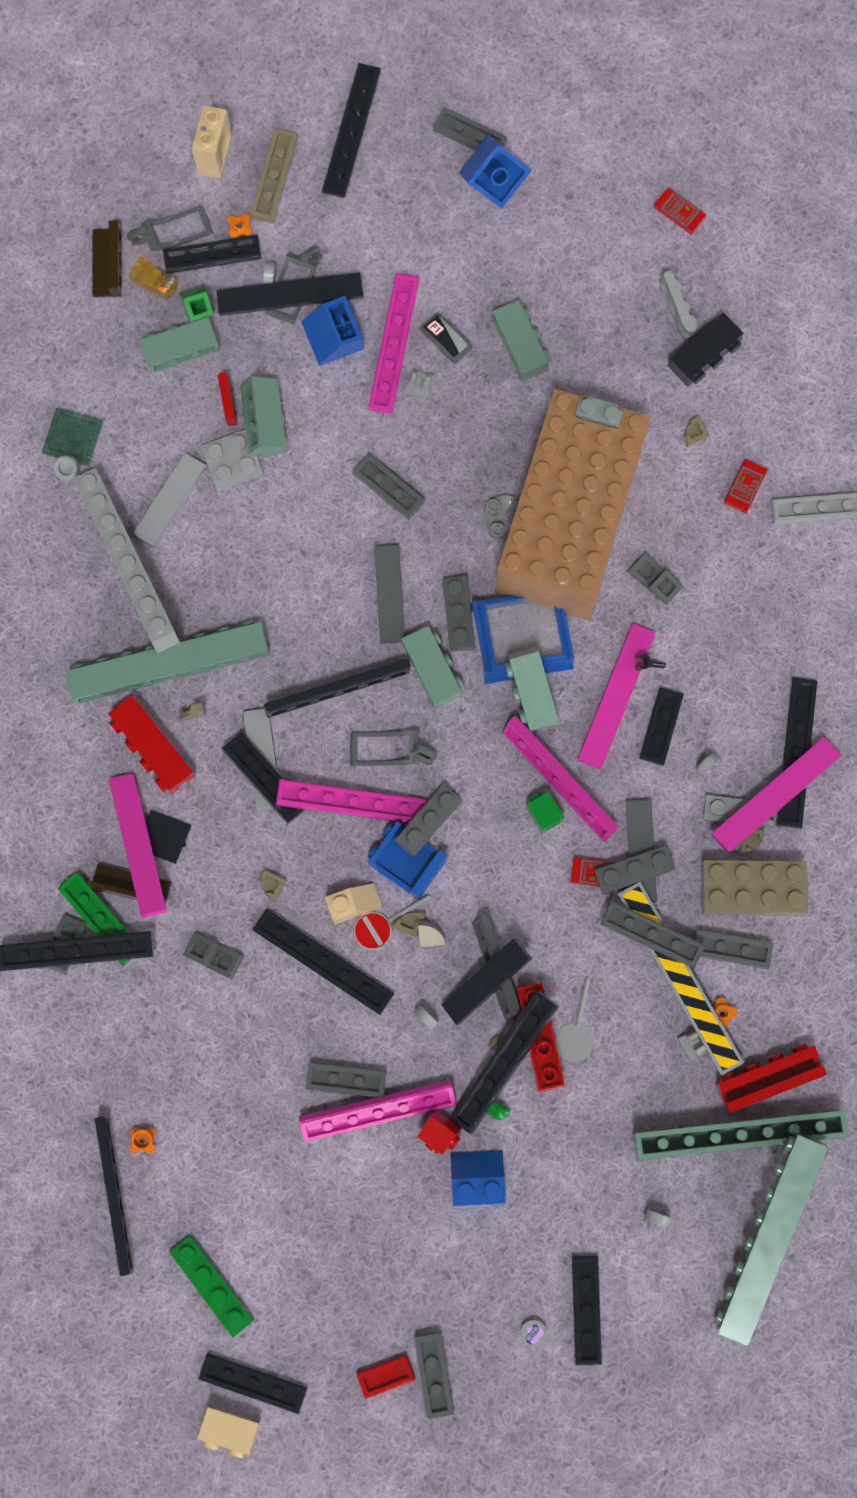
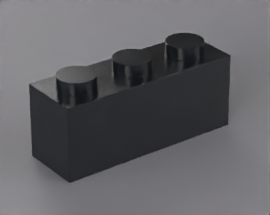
(706, 350)

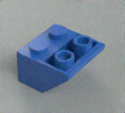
(333, 331)

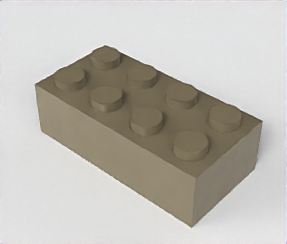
(754, 888)

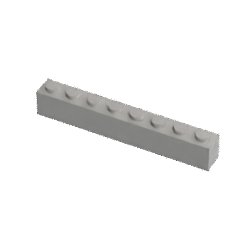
(126, 560)

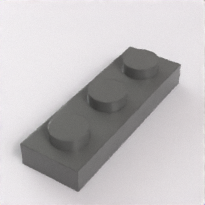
(464, 129)
(388, 486)
(458, 613)
(427, 820)
(634, 870)
(735, 949)
(346, 1080)
(434, 1375)

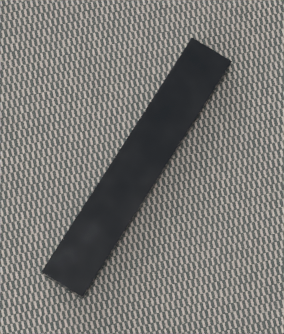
(351, 130)
(289, 294)
(337, 688)
(797, 744)
(76, 951)
(323, 962)
(504, 1062)
(113, 1196)

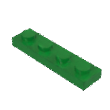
(91, 908)
(211, 1286)

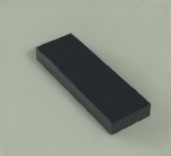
(661, 726)

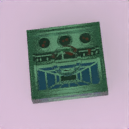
(72, 435)

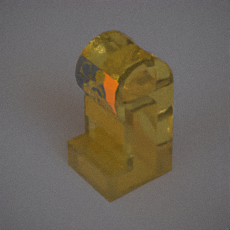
(152, 279)

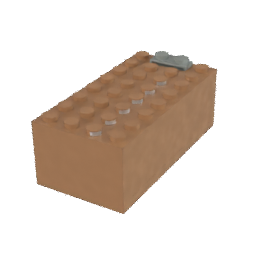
(572, 503)

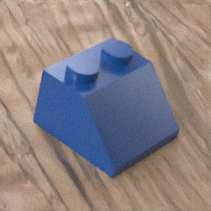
(494, 171)
(478, 1178)

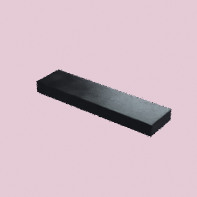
(212, 254)
(259, 774)
(486, 981)
(586, 1310)
(253, 1383)

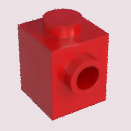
(440, 1133)

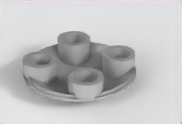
(494, 512)

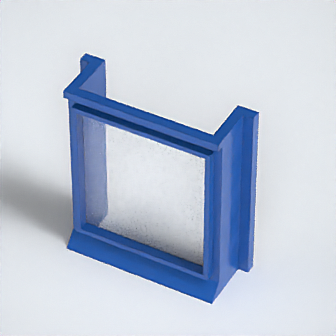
(518, 624)

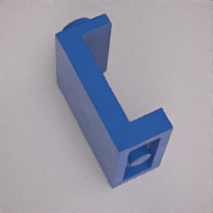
(407, 872)

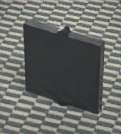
(166, 836)

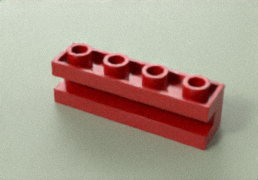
(151, 744)
(544, 1051)
(771, 1079)

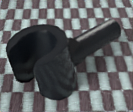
(649, 663)

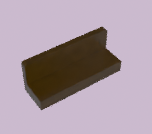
(106, 261)
(120, 883)

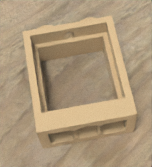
(212, 145)

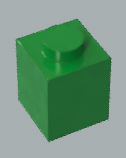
(196, 303)
(544, 811)

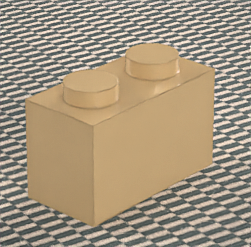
(228, 1431)

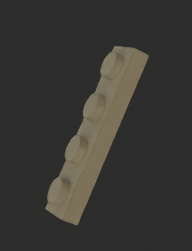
(274, 175)

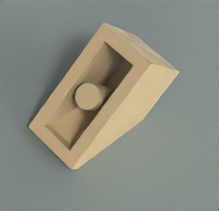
(353, 902)

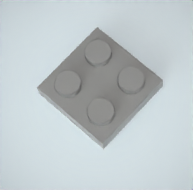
(230, 460)

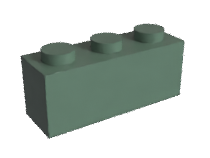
(521, 340)
(179, 345)
(263, 416)
(432, 667)
(531, 689)

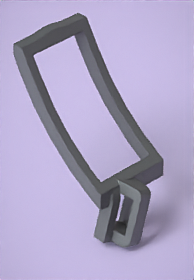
(147, 231)
(302, 260)
(414, 748)

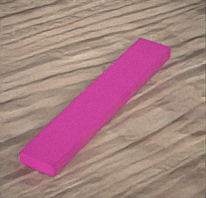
(394, 343)
(616, 697)
(560, 779)
(776, 795)
(347, 801)
(137, 846)
(377, 1111)

